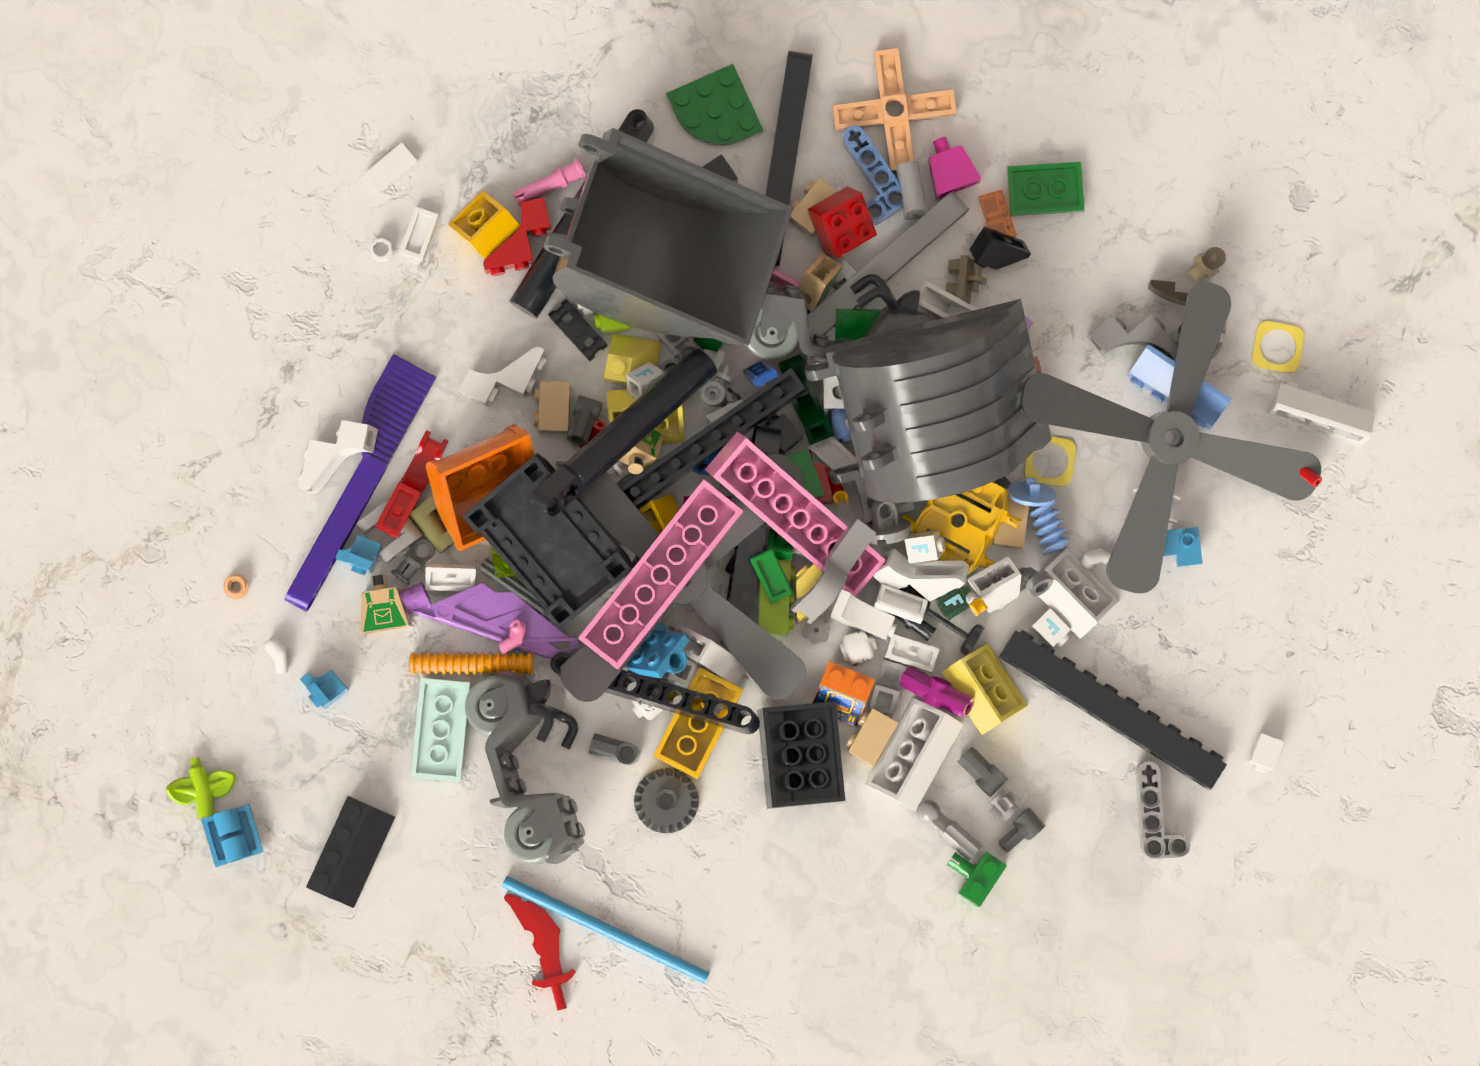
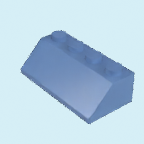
(1155, 373)

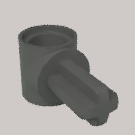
(1025, 826)

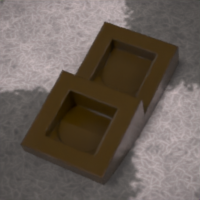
(1166, 290)

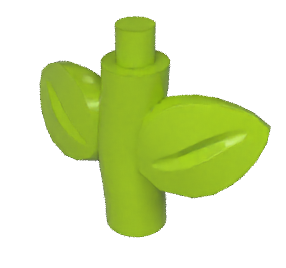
(201, 788)

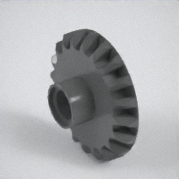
(679, 813)

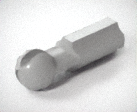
(950, 831)

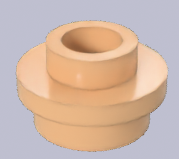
(228, 586)

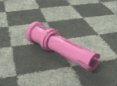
(561, 177)

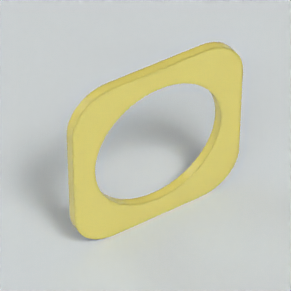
(1298, 337)
(1061, 480)

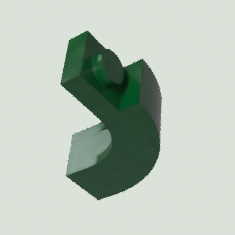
(807, 407)

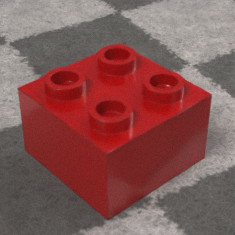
(842, 222)

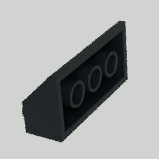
(350, 852)

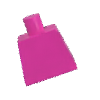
(951, 169)

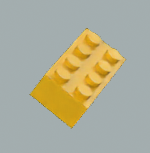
(691, 741)

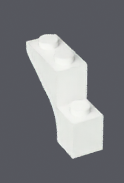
(941, 303)
(515, 377)
(324, 458)
(927, 577)

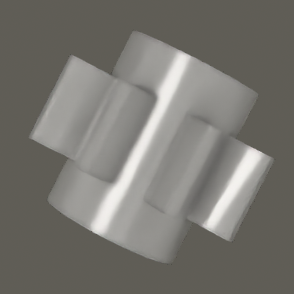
(1004, 805)

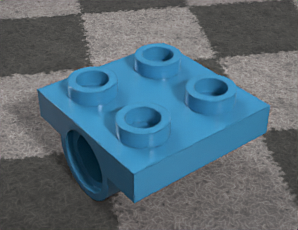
(660, 654)
(232, 835)

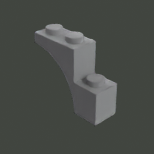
(1150, 331)

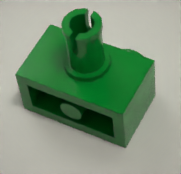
(979, 877)

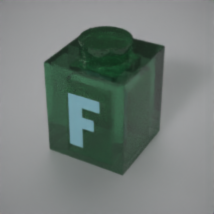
(953, 602)

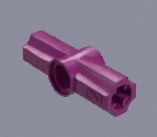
(937, 692)

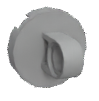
(889, 526)

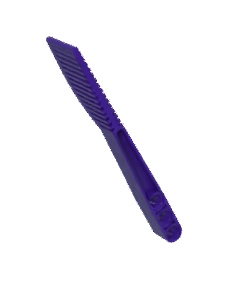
(391, 411)

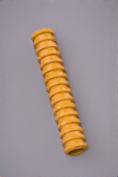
(470, 663)

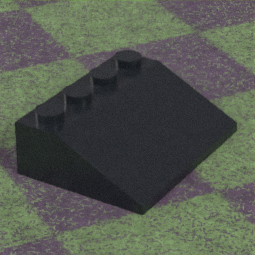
(801, 755)

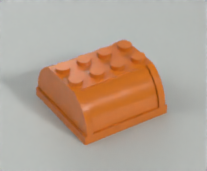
(473, 473)

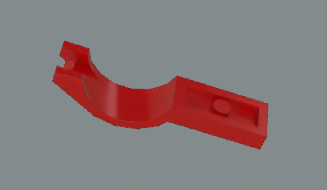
(410, 487)

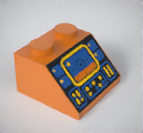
(845, 688)

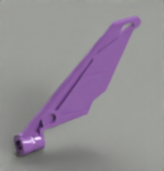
(489, 616)

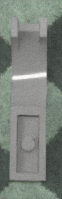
(835, 572)

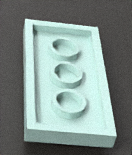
(440, 730)

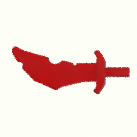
(545, 944)

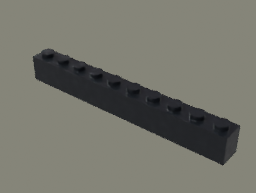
(714, 437)
(1112, 710)

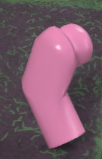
(516, 636)

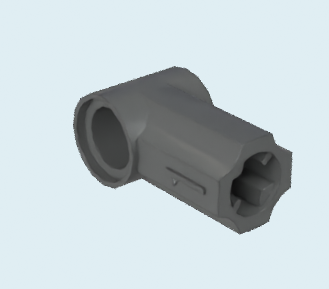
(584, 413)
(611, 749)
(986, 775)

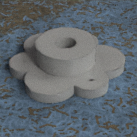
(809, 633)

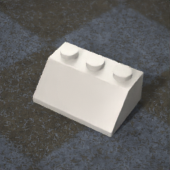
(1076, 594)

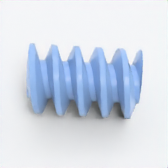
(1049, 528)

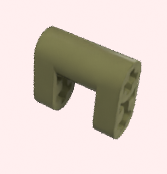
(431, 525)

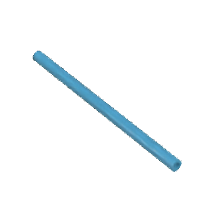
(605, 929)

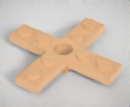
(891, 89)

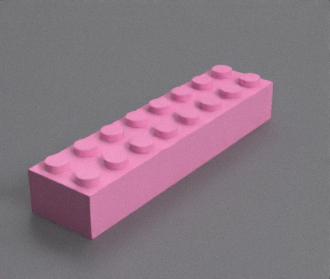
(787, 507)
(661, 574)

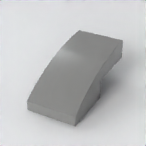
(887, 686)

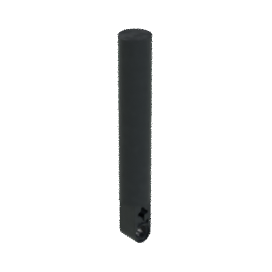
(538, 282)
(623, 433)

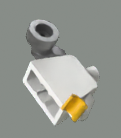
(716, 395)
(1002, 584)

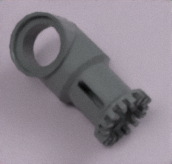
(412, 562)

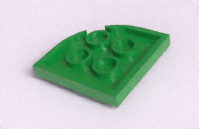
(715, 108)

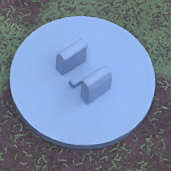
(1031, 493)

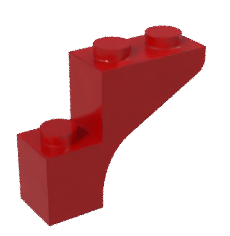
(516, 250)

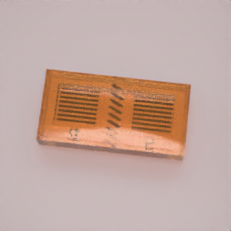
(997, 213)

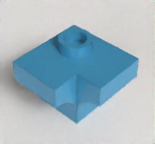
(1184, 546)
(361, 555)
(324, 689)

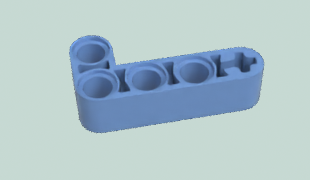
(871, 170)

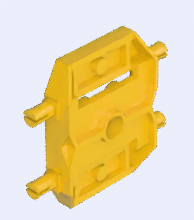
(979, 525)

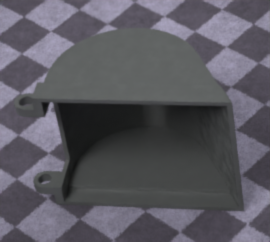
(667, 243)
(936, 404)

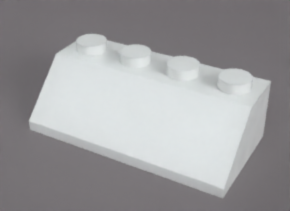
(1322, 413)
(914, 754)

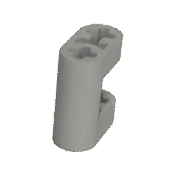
(912, 190)
(407, 537)

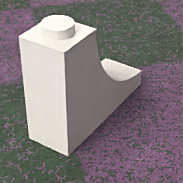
(863, 617)
(708, 654)

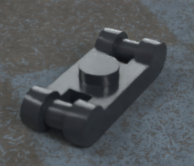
(577, 330)

